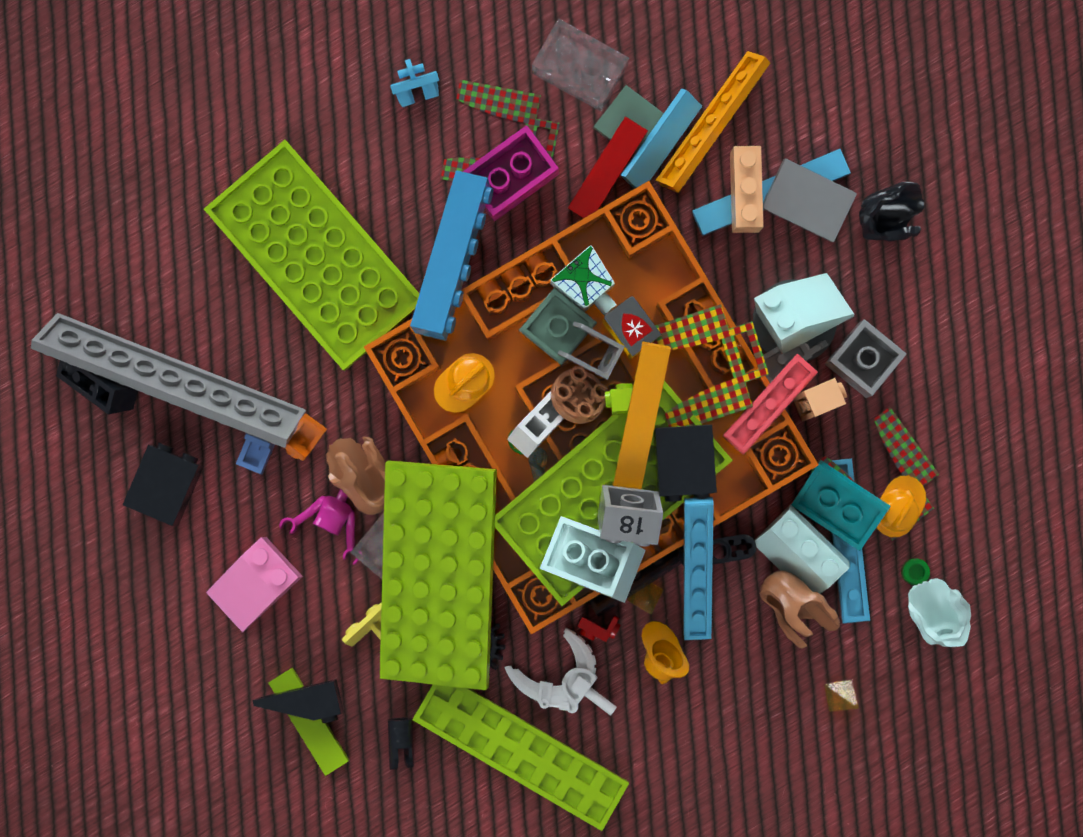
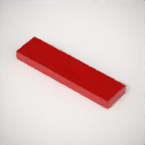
(608, 168)

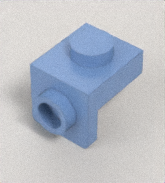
(255, 453)

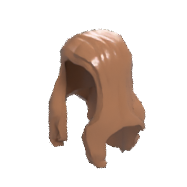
(358, 473)
(796, 601)

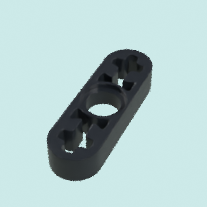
(728, 542)

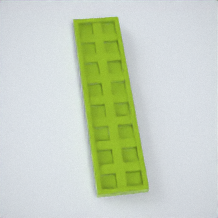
(522, 752)

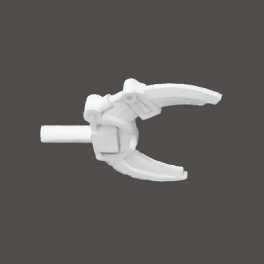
(574, 685)

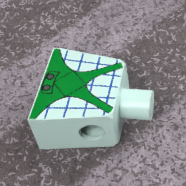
(586, 282)

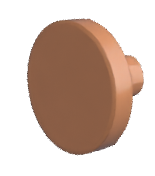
(578, 395)

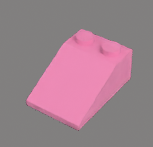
(254, 583)

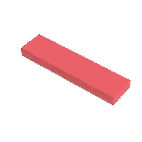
(770, 404)

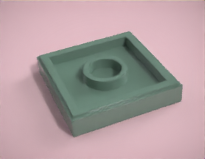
(634, 107)
(553, 328)

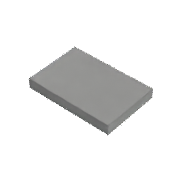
(808, 200)

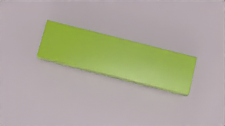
(314, 733)

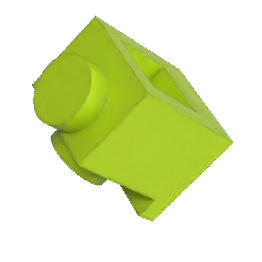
(619, 398)

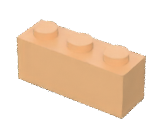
(746, 189)
(820, 399)

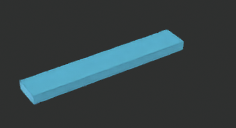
(719, 214)
(698, 568)
(852, 583)

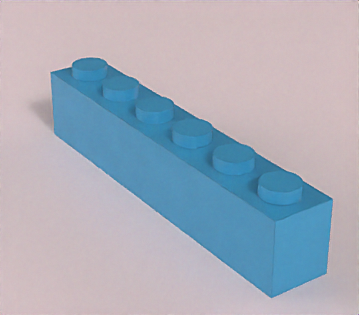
(451, 256)

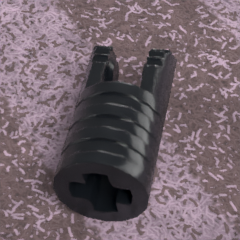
(400, 737)

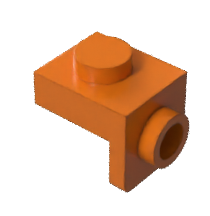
(305, 438)

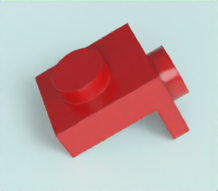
(591, 629)

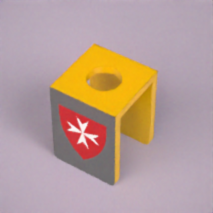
(630, 326)

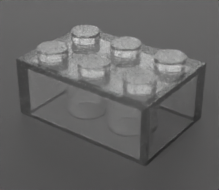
(580, 65)

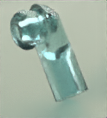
(538, 463)

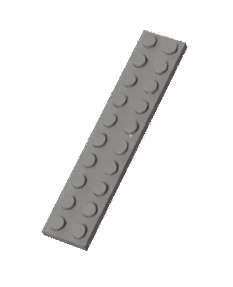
(168, 379)

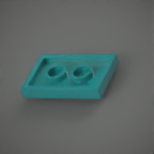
(840, 505)

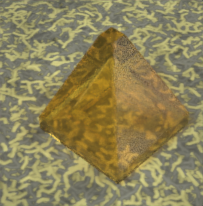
(646, 598)
(841, 696)

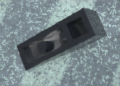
(102, 392)
(308, 702)

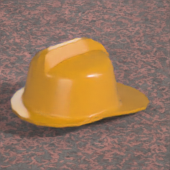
(464, 382)
(907, 502)
(664, 654)

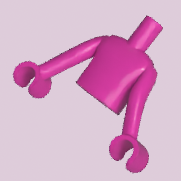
(331, 517)

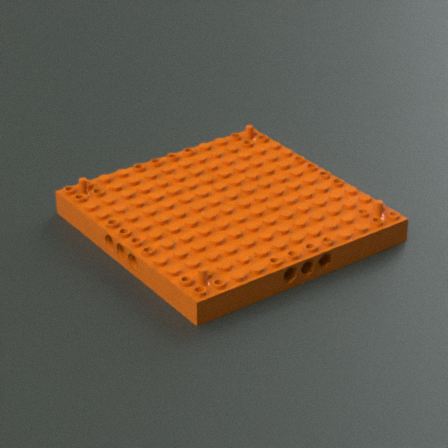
(646, 262)

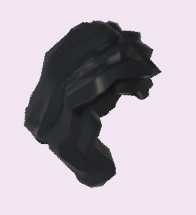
(888, 212)

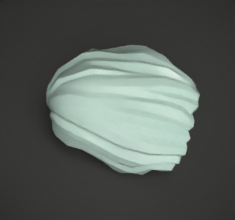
(940, 613)

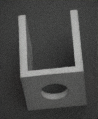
(613, 352)

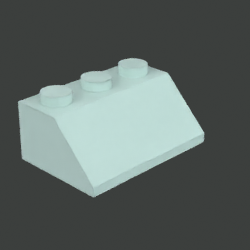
(802, 550)

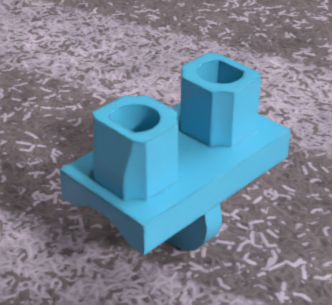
(427, 82)

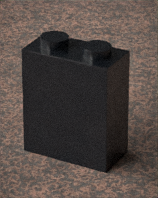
(685, 462)
(163, 484)

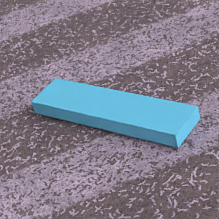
(661, 139)

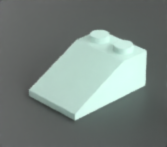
(801, 310)
(592, 562)

